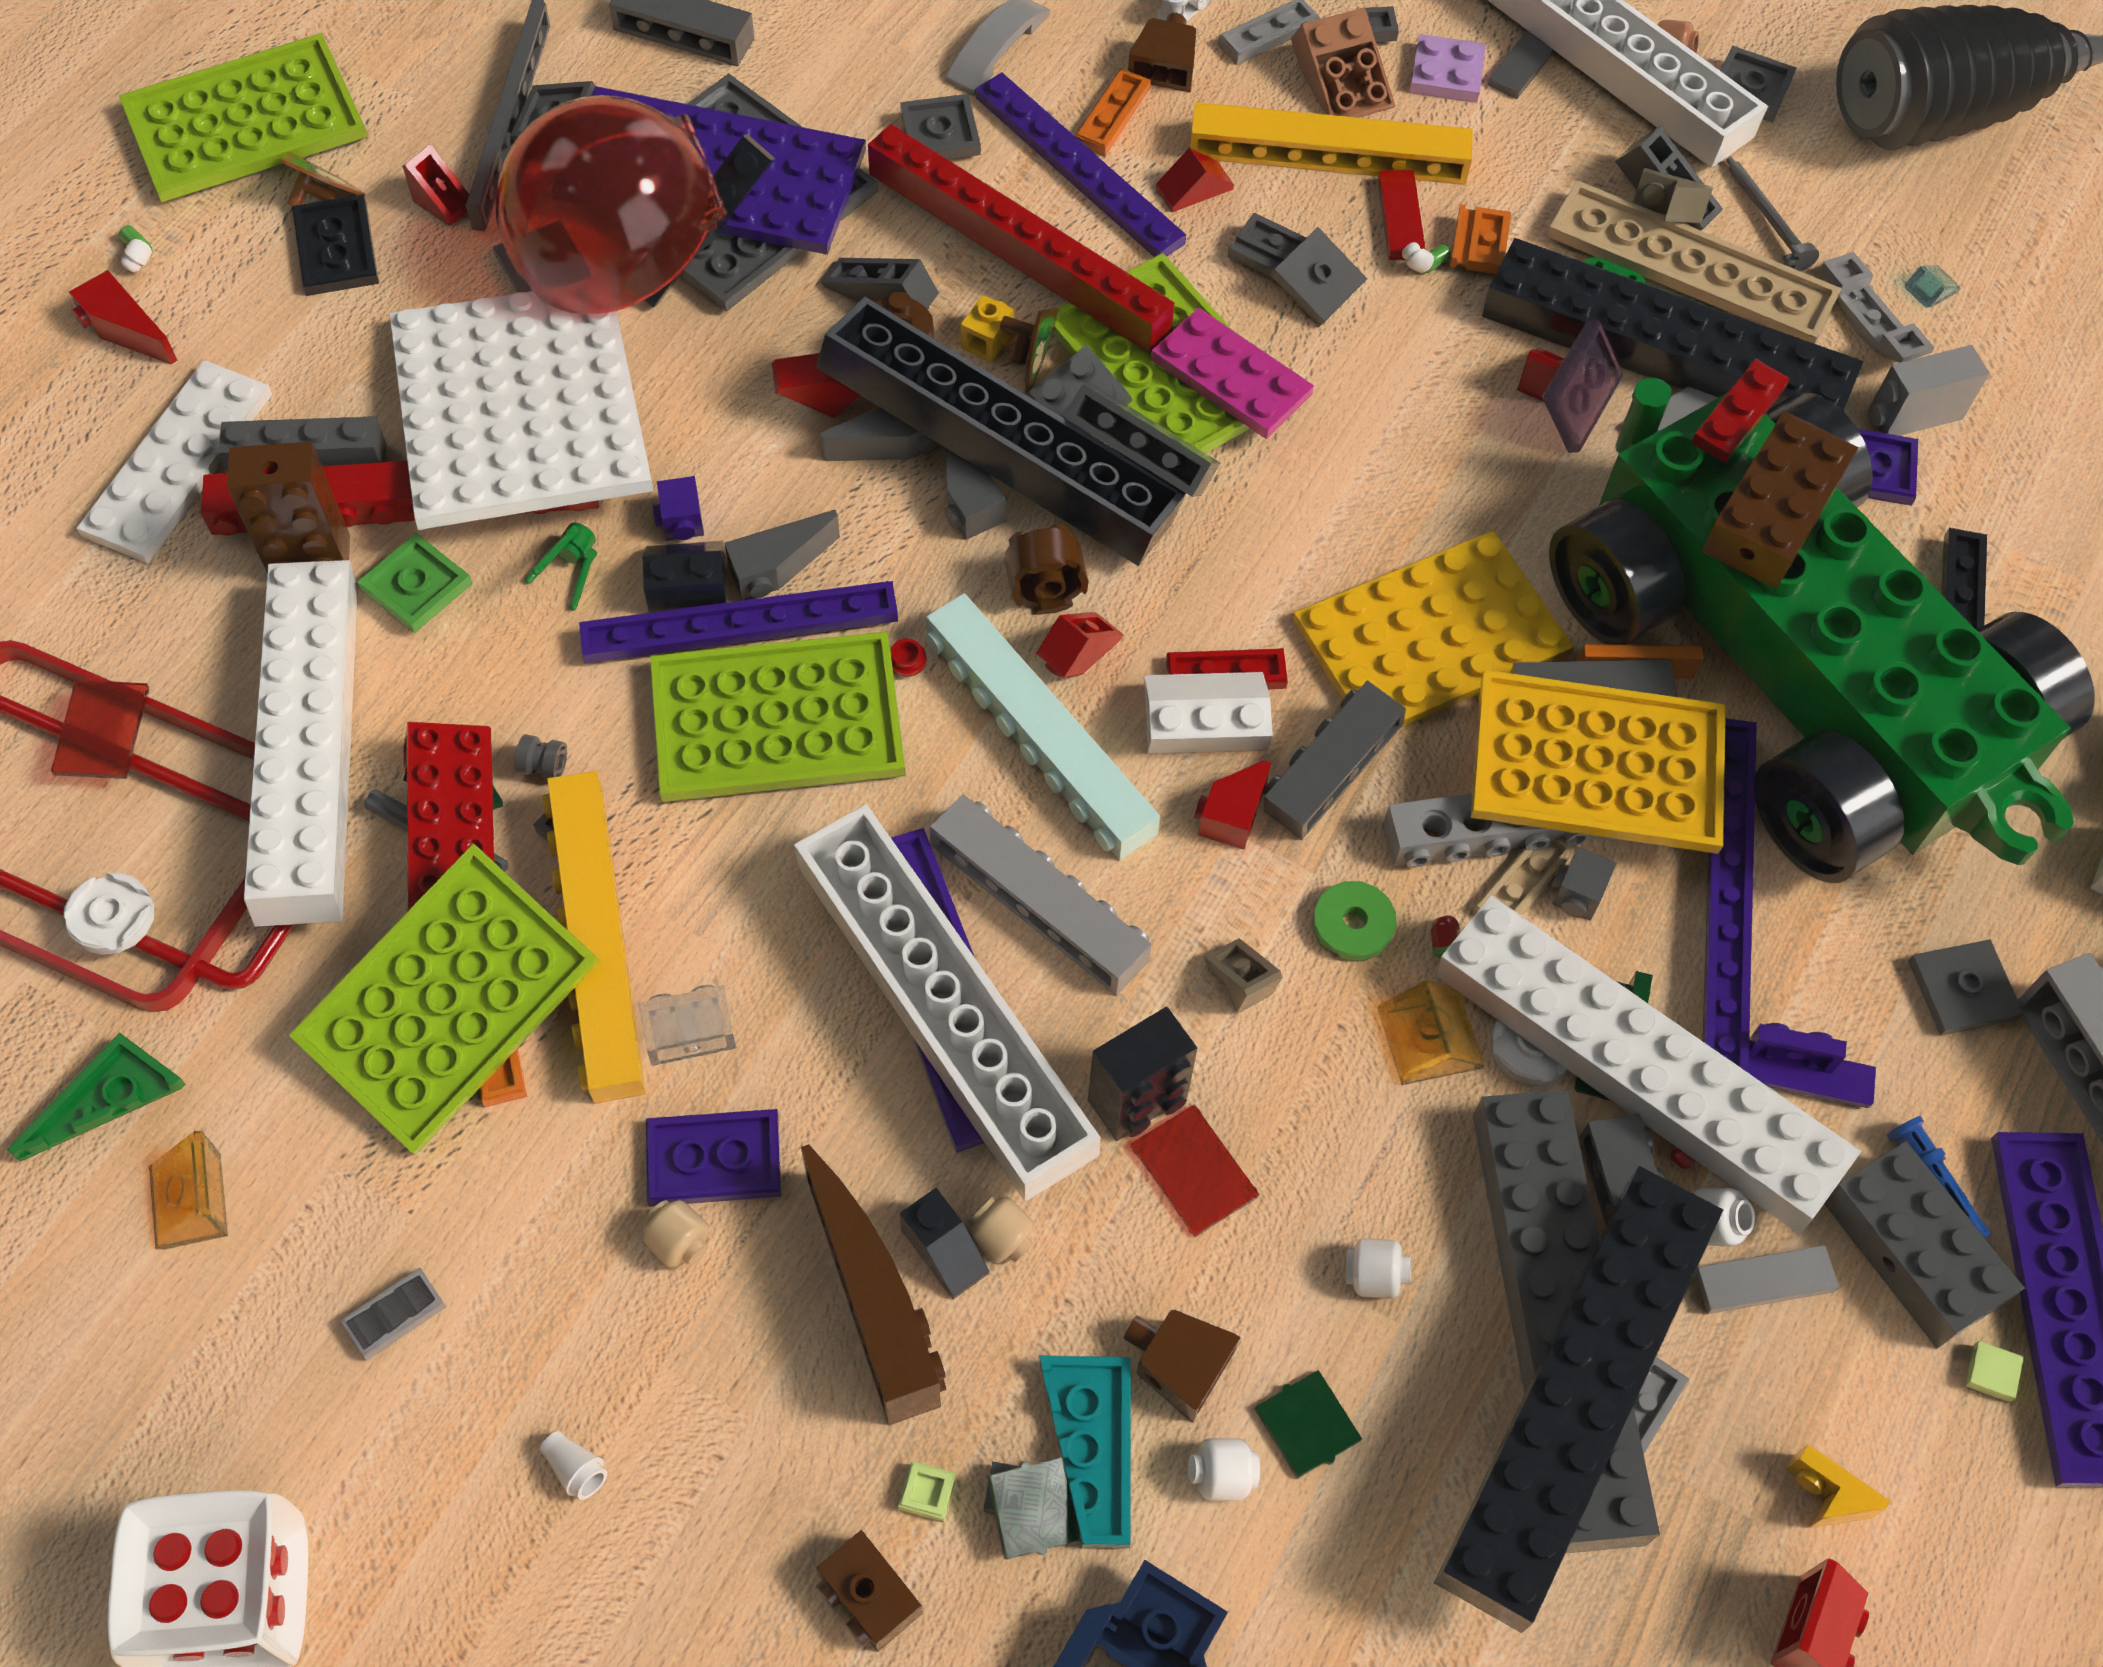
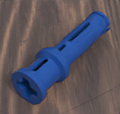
(1933, 1158)

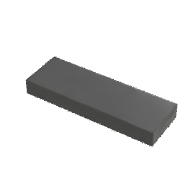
(1521, 65)

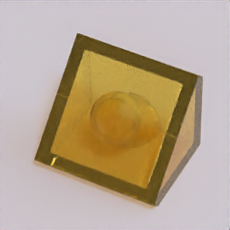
(1429, 1033)
(188, 1194)

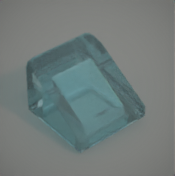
(1931, 285)

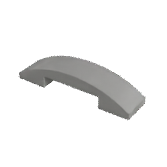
(991, 40)
(1870, 314)

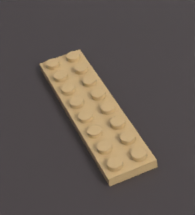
(1694, 262)

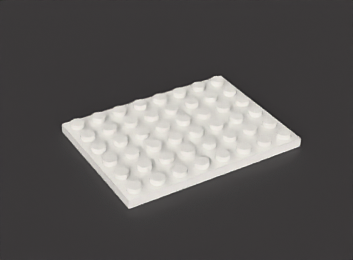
(514, 409)

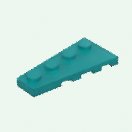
(1093, 1431)

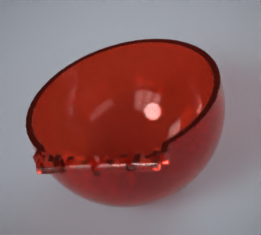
(604, 203)

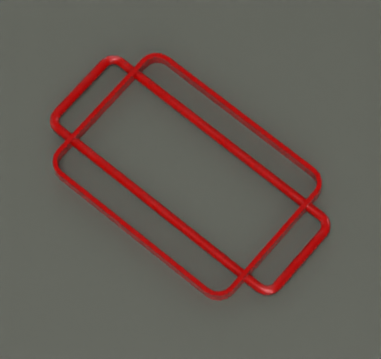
(191, 966)

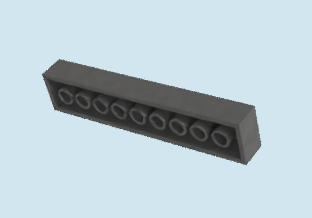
(1543, 1246)

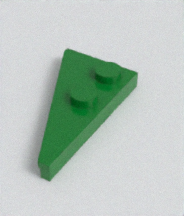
(108, 1088)

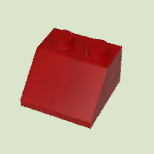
(1822, 1619)

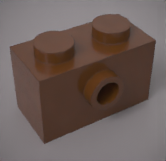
(868, 1592)

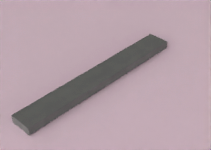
(513, 97)

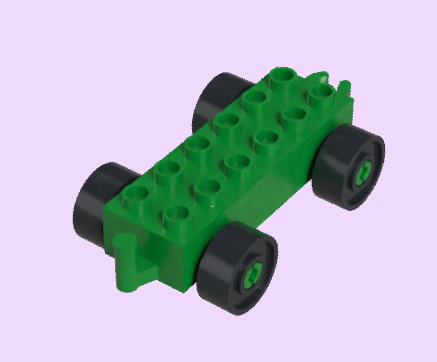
(1897, 694)

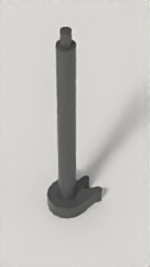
(1803, 254)

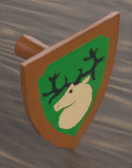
(306, 184)

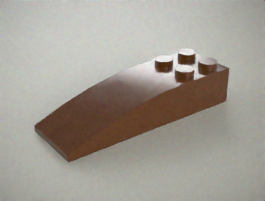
(882, 1310)

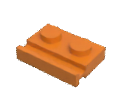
(1480, 239)

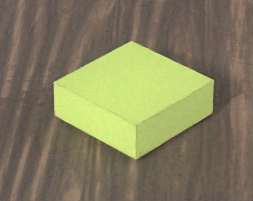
(1994, 1371)
(927, 1491)

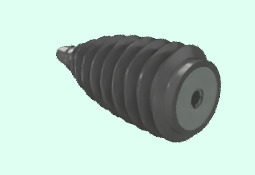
(1953, 70)

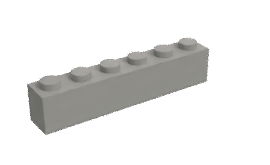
(1041, 893)

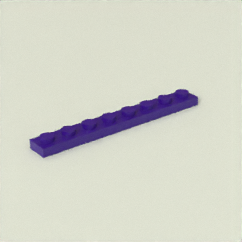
(1080, 166)
(738, 622)

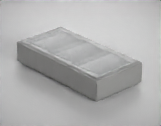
(393, 1313)

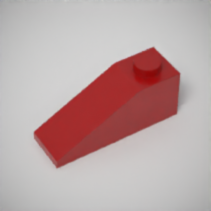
(118, 317)

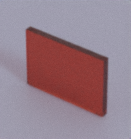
(100, 729)
(1194, 1170)

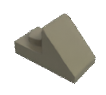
(1673, 196)
(1244, 972)

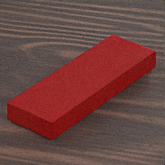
(1400, 211)
(1268, 661)

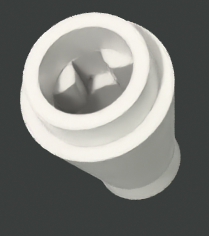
(575, 1466)

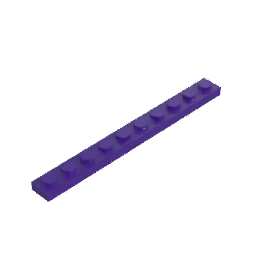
(1731, 904)

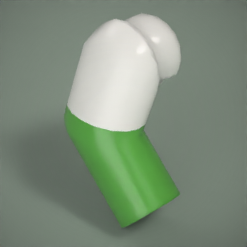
(137, 249)
(1423, 260)

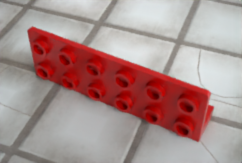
(446, 799)

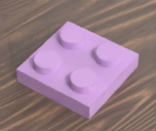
(1447, 68)

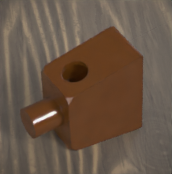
(1165, 53)
(1182, 1358)

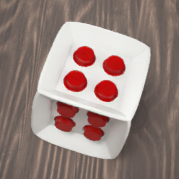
(208, 1581)

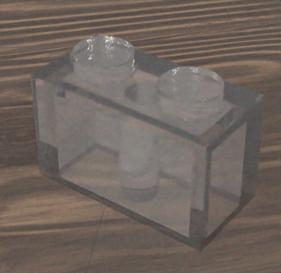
(687, 1024)

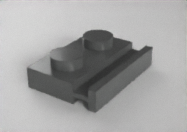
(1263, 244)

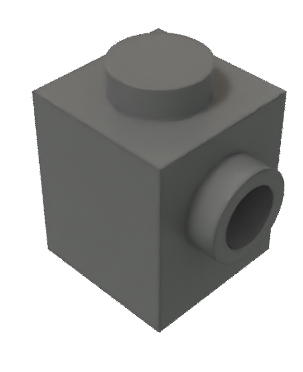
(1582, 883)

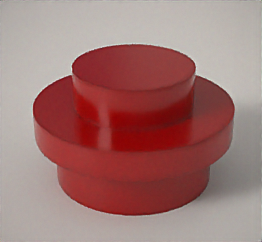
(907, 657)

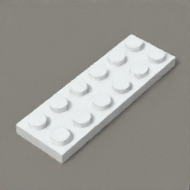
(170, 463)

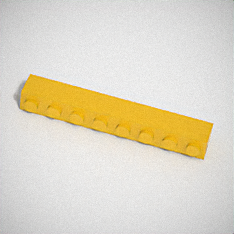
(1331, 142)
(594, 917)

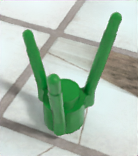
(572, 546)

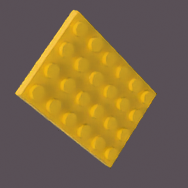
(1434, 628)
(1600, 761)

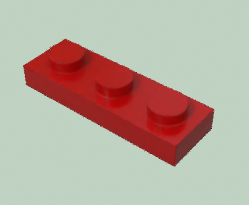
(1740, 411)

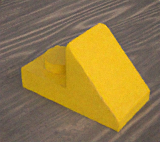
(1845, 1495)

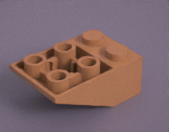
(1343, 64)

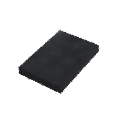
(335, 245)

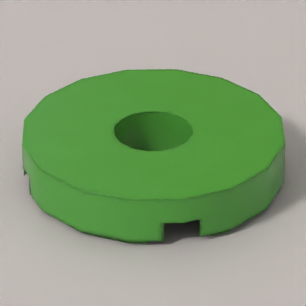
(1358, 899)

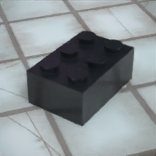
(1142, 1074)

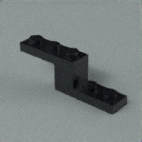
(734, 182)

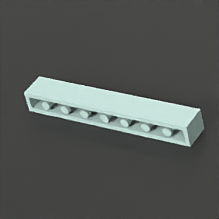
(1042, 727)

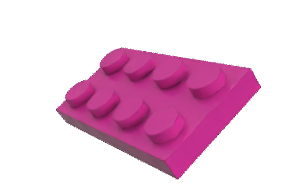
(1232, 373)

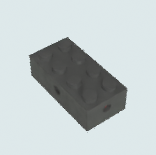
(1922, 1244)

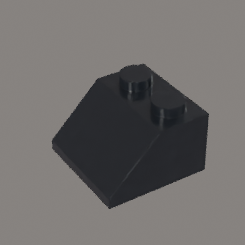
(684, 575)

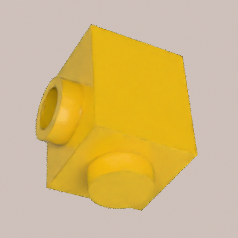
(981, 328)

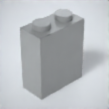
(1928, 391)

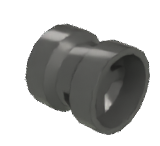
(539, 757)

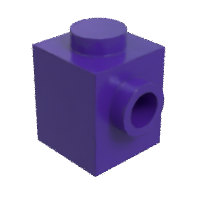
(678, 509)

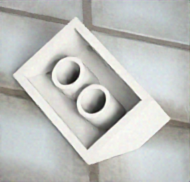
(1207, 712)

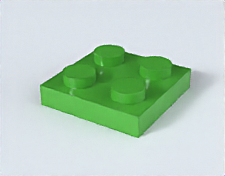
(415, 582)

